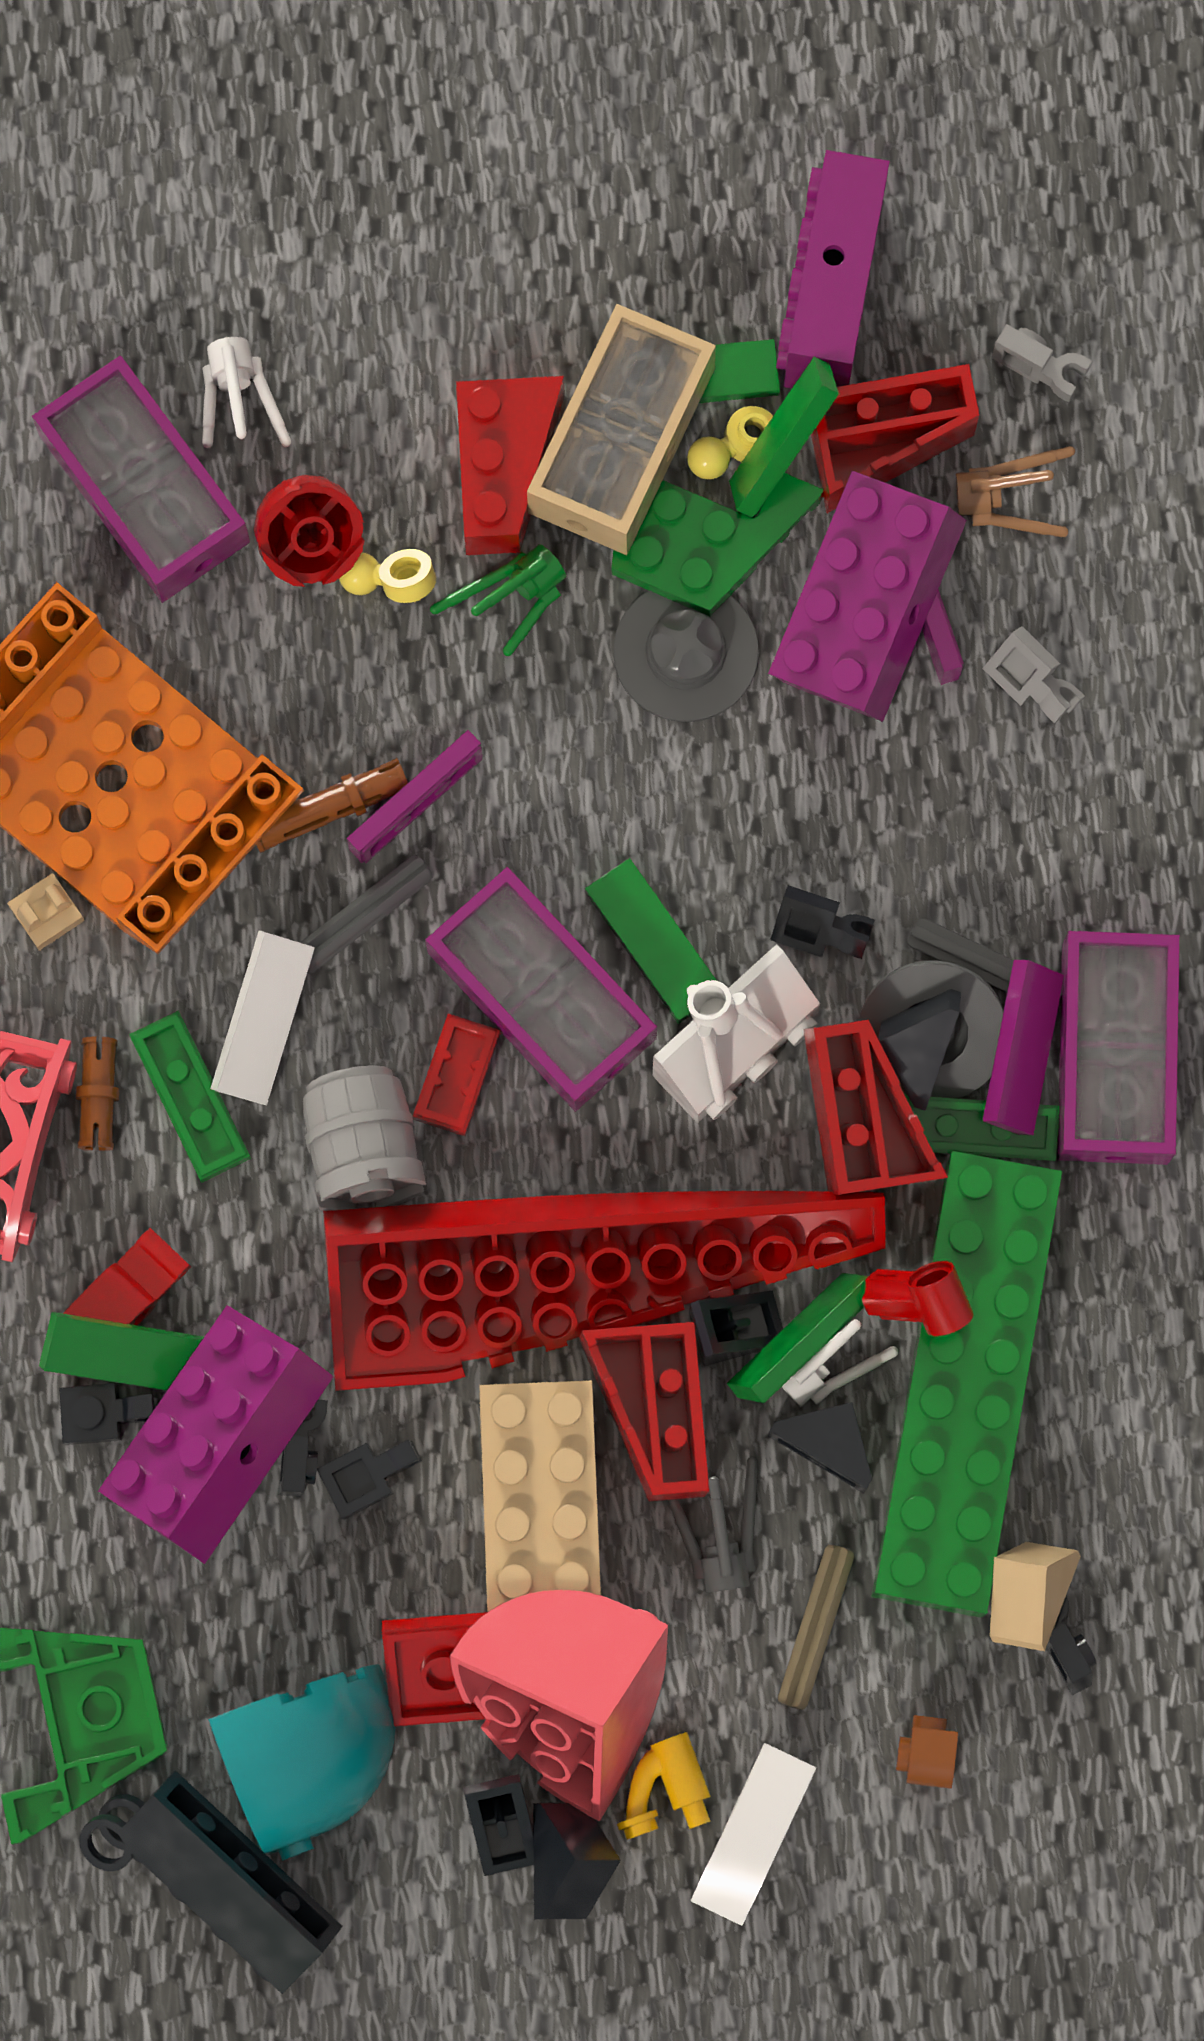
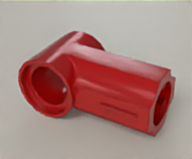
(925, 1295)

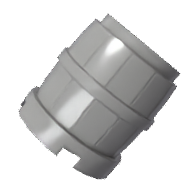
(361, 1139)

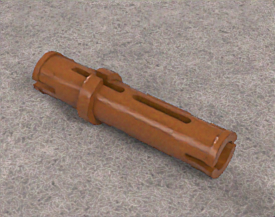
(337, 801)

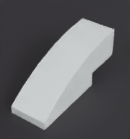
(753, 1834)

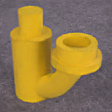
(683, 1781)

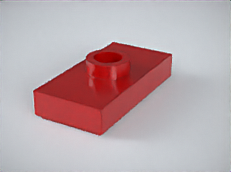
(456, 1074)

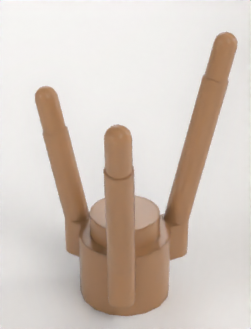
(981, 491)

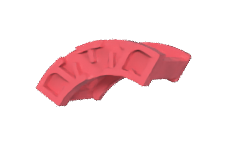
(28, 1141)

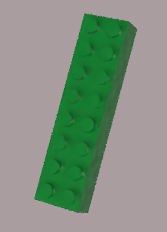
(968, 1389)

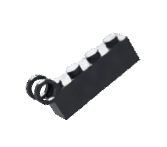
(217, 1877)

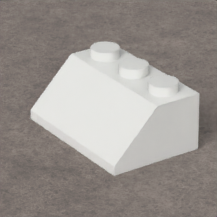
(746, 1050)

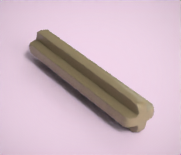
(816, 1627)

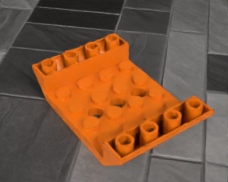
(186, 807)

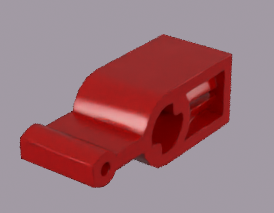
(133, 1284)

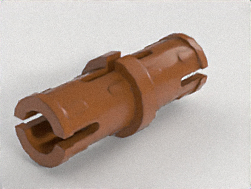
(97, 1093)

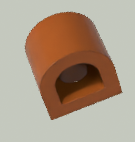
(928, 1753)

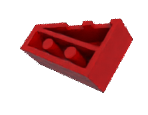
(892, 426)
(501, 444)
(862, 1113)
(656, 1403)

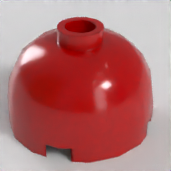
(309, 530)

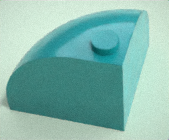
(308, 1757)

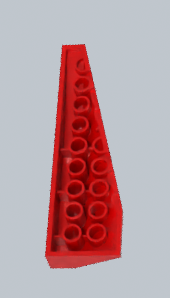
(508, 1275)

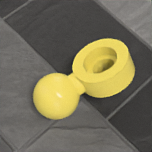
(711, 456)
(404, 576)

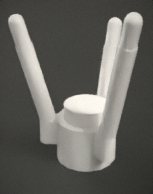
(231, 370)
(715, 1015)
(809, 1382)

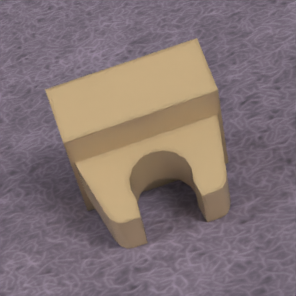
(45, 911)

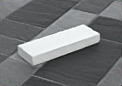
(262, 1018)

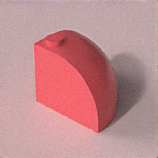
(565, 1687)

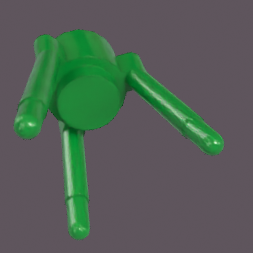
(529, 574)

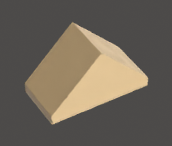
(1029, 1593)

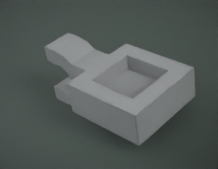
(1030, 357)
(1025, 673)

